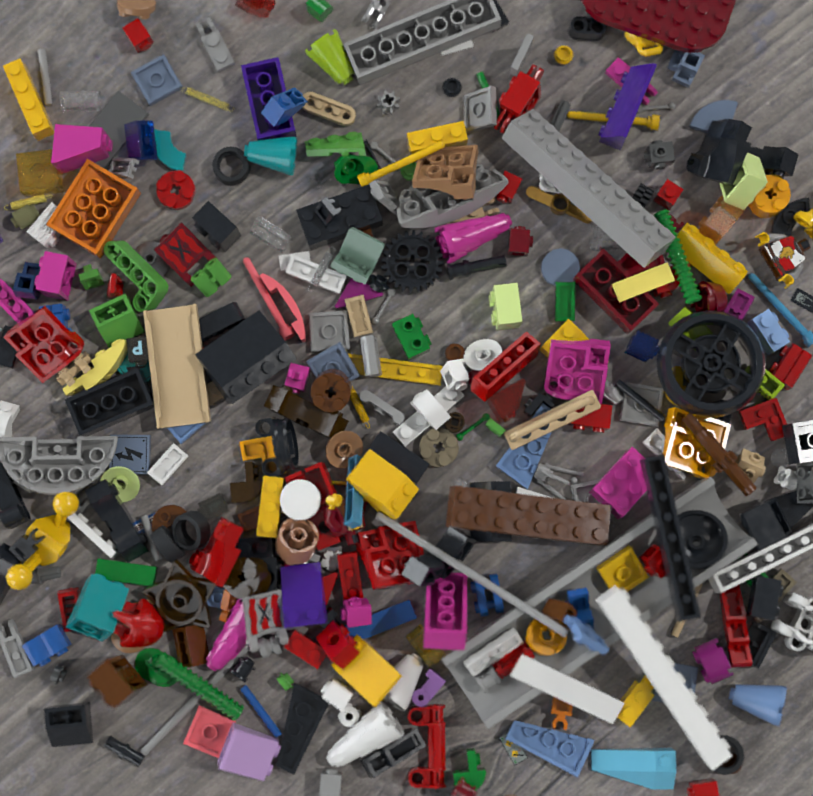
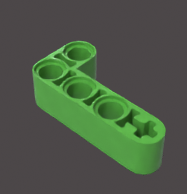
(120, 253)

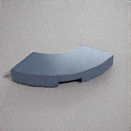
(715, 111)

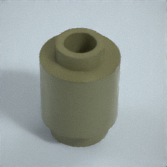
(25, 216)

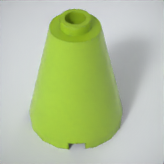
(332, 58)

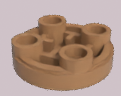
(138, 8)

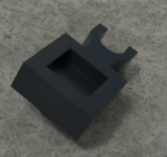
(25, 546)

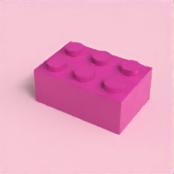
(621, 484)

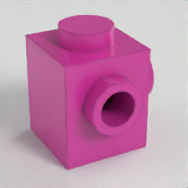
(356, 612)

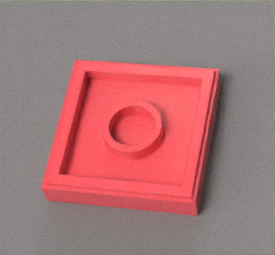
(208, 731)

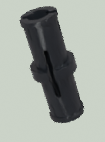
(124, 751)

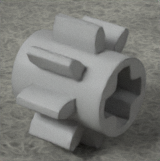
(388, 108)

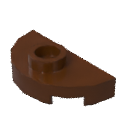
(166, 516)

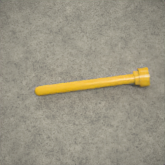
(650, 122)
(365, 179)

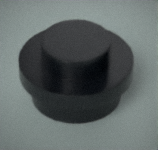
(452, 87)

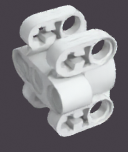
(804, 611)

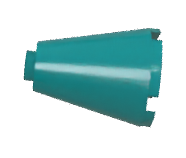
(273, 153)

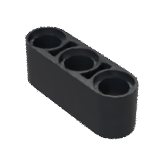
(220, 321)

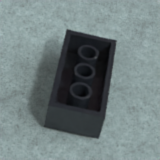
(357, 211)
(110, 402)

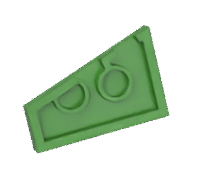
(342, 144)

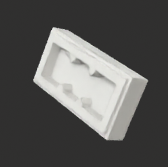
(167, 464)

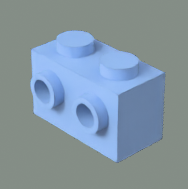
(769, 331)

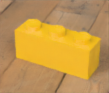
(451, 134)
(270, 507)

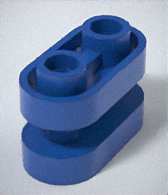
(481, 605)

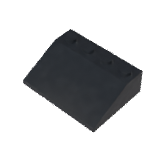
(245, 357)

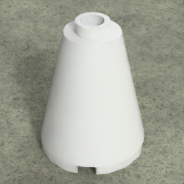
(401, 694)

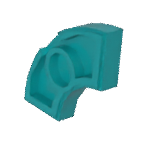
(167, 152)

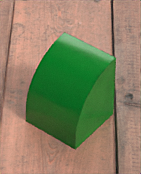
(319, 9)

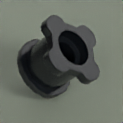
(243, 668)

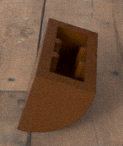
(191, 645)

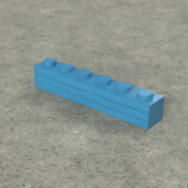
(353, 499)

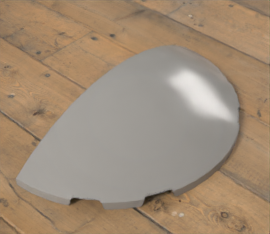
(432, 207)
(56, 463)

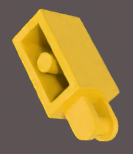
(635, 701)

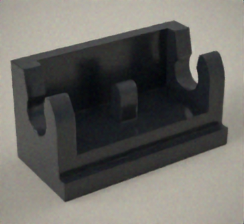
(760, 642)

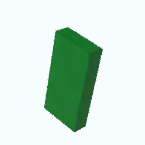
(564, 301)

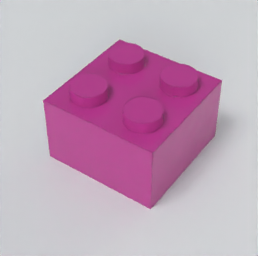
(55, 275)

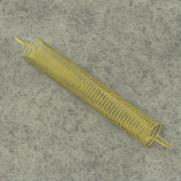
(207, 99)

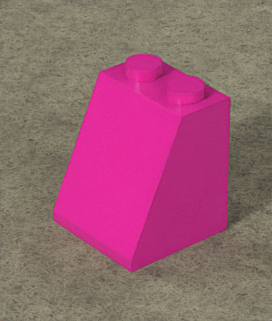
(78, 143)

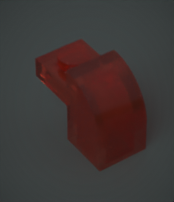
(256, 7)

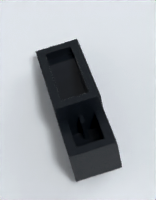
(393, 753)

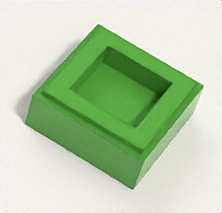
(494, 427)

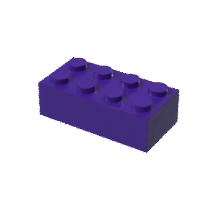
(262, 82)

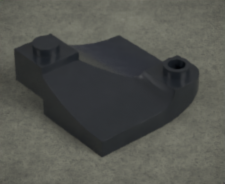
(721, 152)

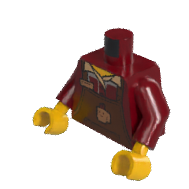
(334, 518)

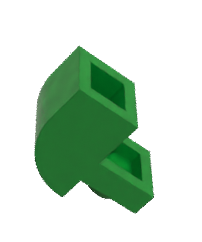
(473, 776)

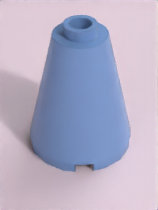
(760, 700)

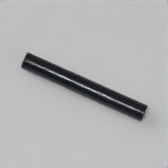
(640, 400)

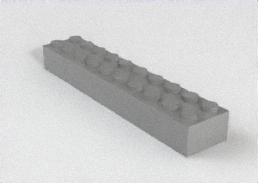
(588, 187)

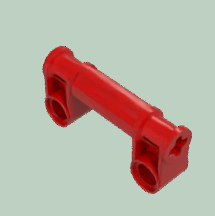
(436, 746)

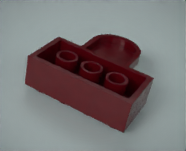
(597, 282)

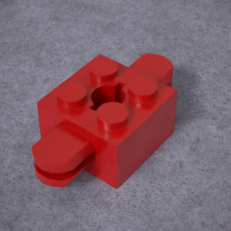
(520, 97)

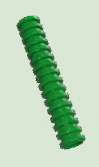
(679, 261)
(199, 686)

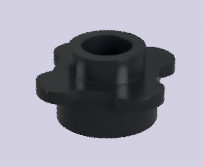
(378, 283)

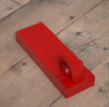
(350, 575)

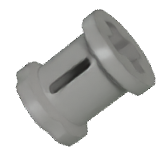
(487, 680)

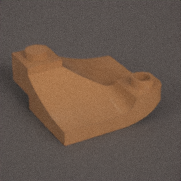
(449, 171)

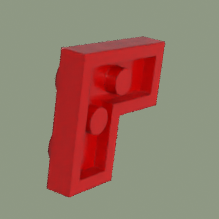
(767, 413)

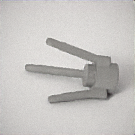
(545, 472)

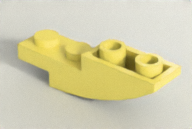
(105, 365)

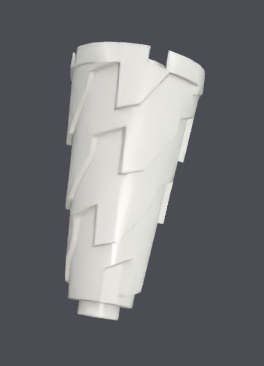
(373, 731)

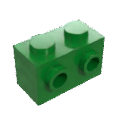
(411, 336)

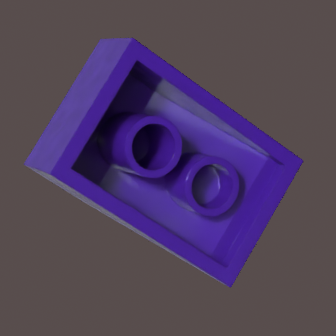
(303, 595)

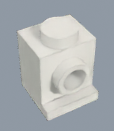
(455, 375)

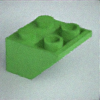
(117, 320)

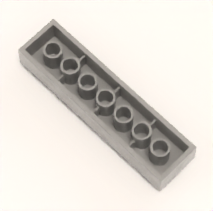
(420, 36)

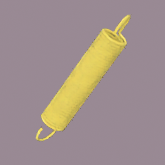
(31, 200)

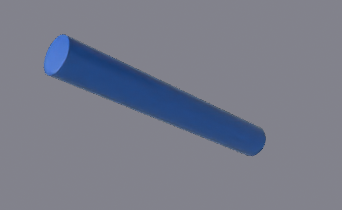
(260, 711)

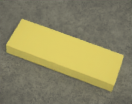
(643, 282)

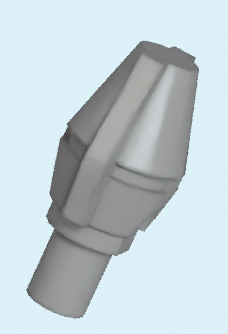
(612, 393)

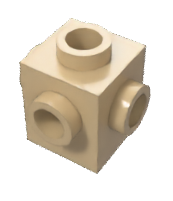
(751, 464)

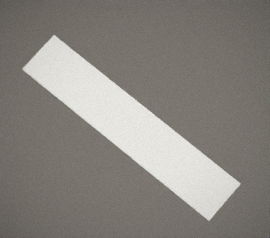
(567, 689)

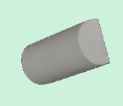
(370, 356)

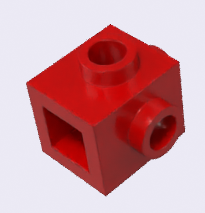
(653, 561)

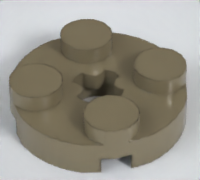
(448, 442)

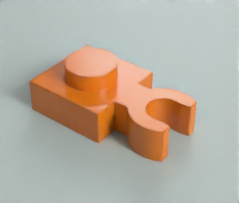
(227, 603)
(561, 710)

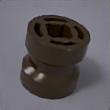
(455, 425)

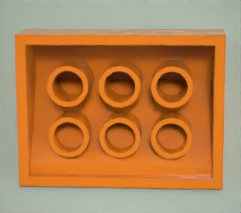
(93, 208)

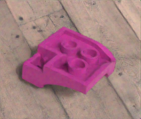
(577, 368)

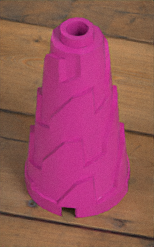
(468, 235)
(230, 640)

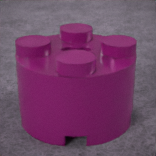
(713, 661)

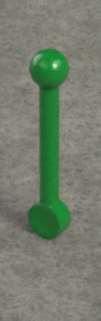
(485, 417)

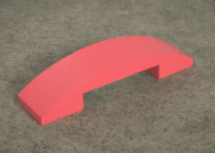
(274, 286)

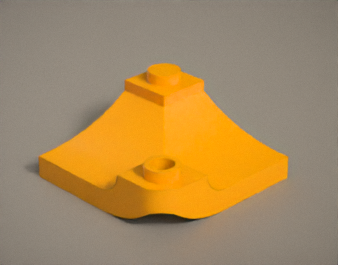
(683, 449)

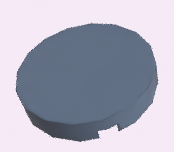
(559, 266)

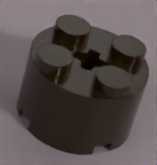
(248, 578)

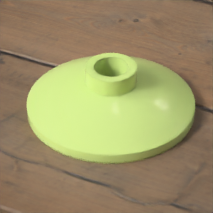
(130, 486)

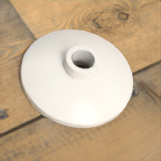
(481, 353)

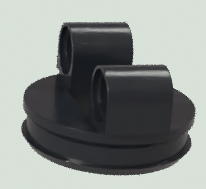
(284, 445)

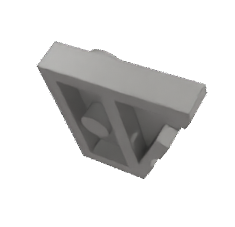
(384, 194)

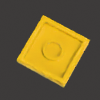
(623, 570)

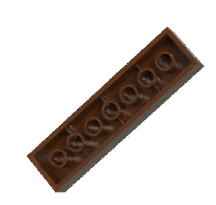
(528, 515)

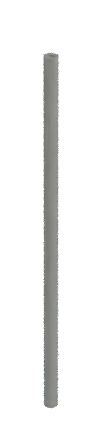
(472, 574)
(190, 704)

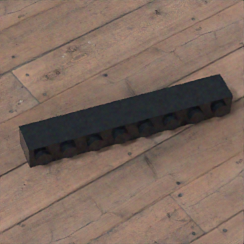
(670, 538)

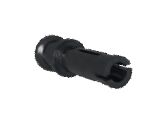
(466, 268)

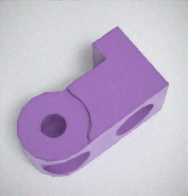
(425, 693)

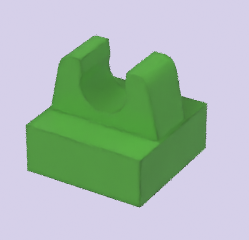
(91, 277)

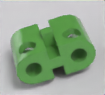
(211, 277)

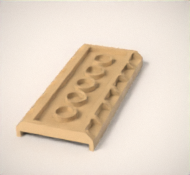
(175, 371)

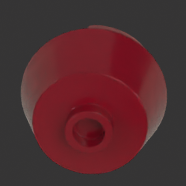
(713, 297)

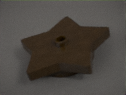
(181, 598)

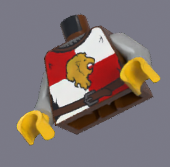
(783, 255)

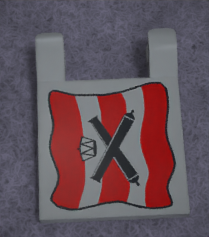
(262, 616)

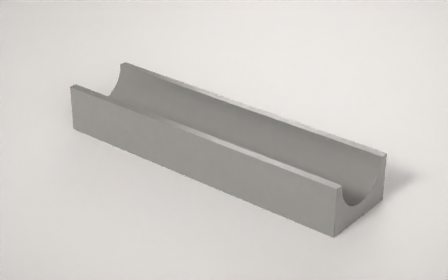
(648, 597)

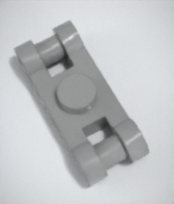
(382, 407)

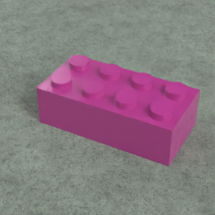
(446, 613)

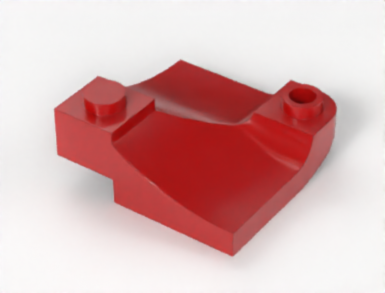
(44, 344)
(220, 554)
(386, 554)

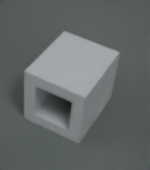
(330, 782)

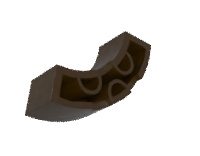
(304, 413)

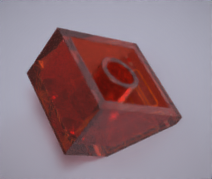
(507, 402)

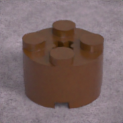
(320, 390)

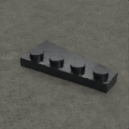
(303, 718)

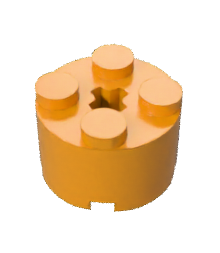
(780, 195)

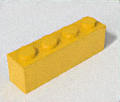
(29, 99)
(710, 259)

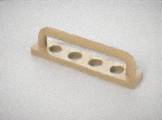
(551, 417)

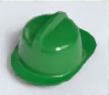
(350, 166)
(145, 667)

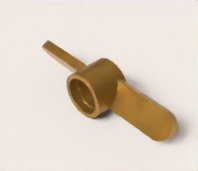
(548, 199)

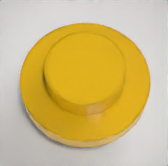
(563, 55)

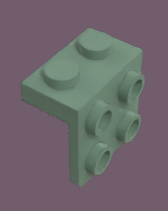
(358, 255)

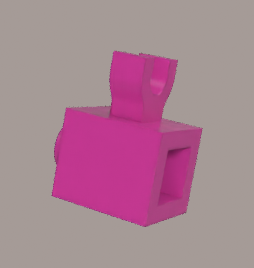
(297, 377)

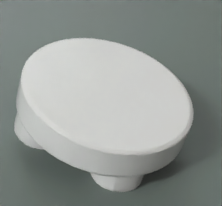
(300, 500)

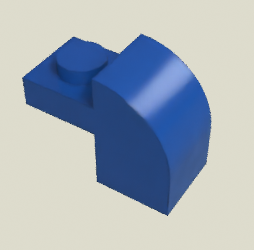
(580, 602)

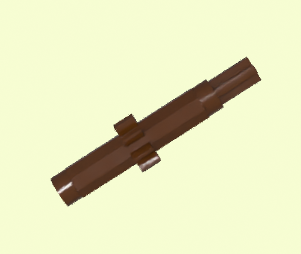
(724, 460)

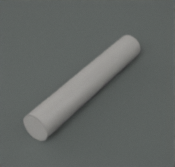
(148, 530)

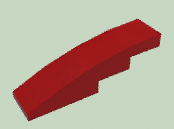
(735, 627)

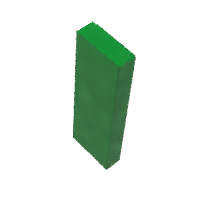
(126, 572)

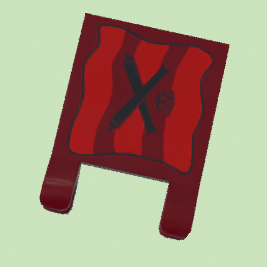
(182, 251)

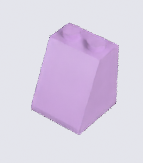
(248, 752)

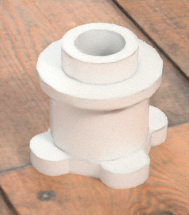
(786, 478)
(349, 709)

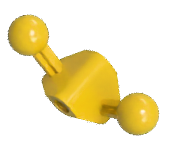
(52, 547)

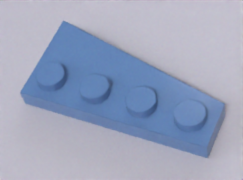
(523, 461)
(555, 747)

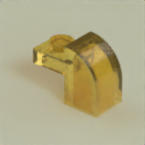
(429, 655)

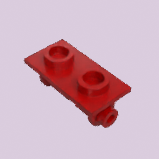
(507, 663)

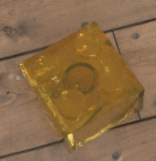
(38, 174)

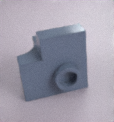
(685, 66)

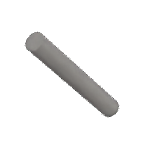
(45, 77)

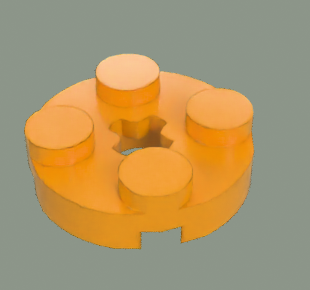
(539, 644)

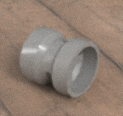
(268, 646)

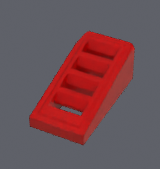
(115, 286)
(63, 602)

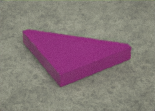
(354, 289)

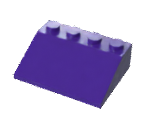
(626, 106)

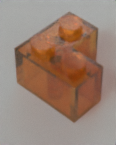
(720, 221)

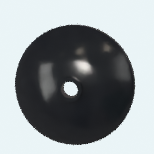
(706, 530)

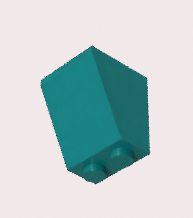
(95, 607)

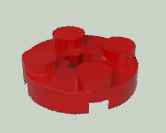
(178, 179)

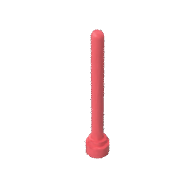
(285, 330)

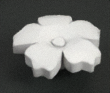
(330, 560)

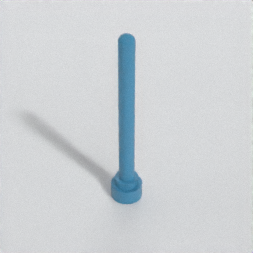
(807, 335)

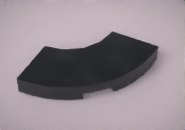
(784, 220)

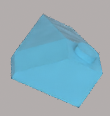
(642, 766)

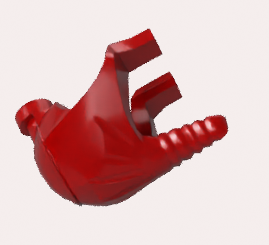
(144, 624)

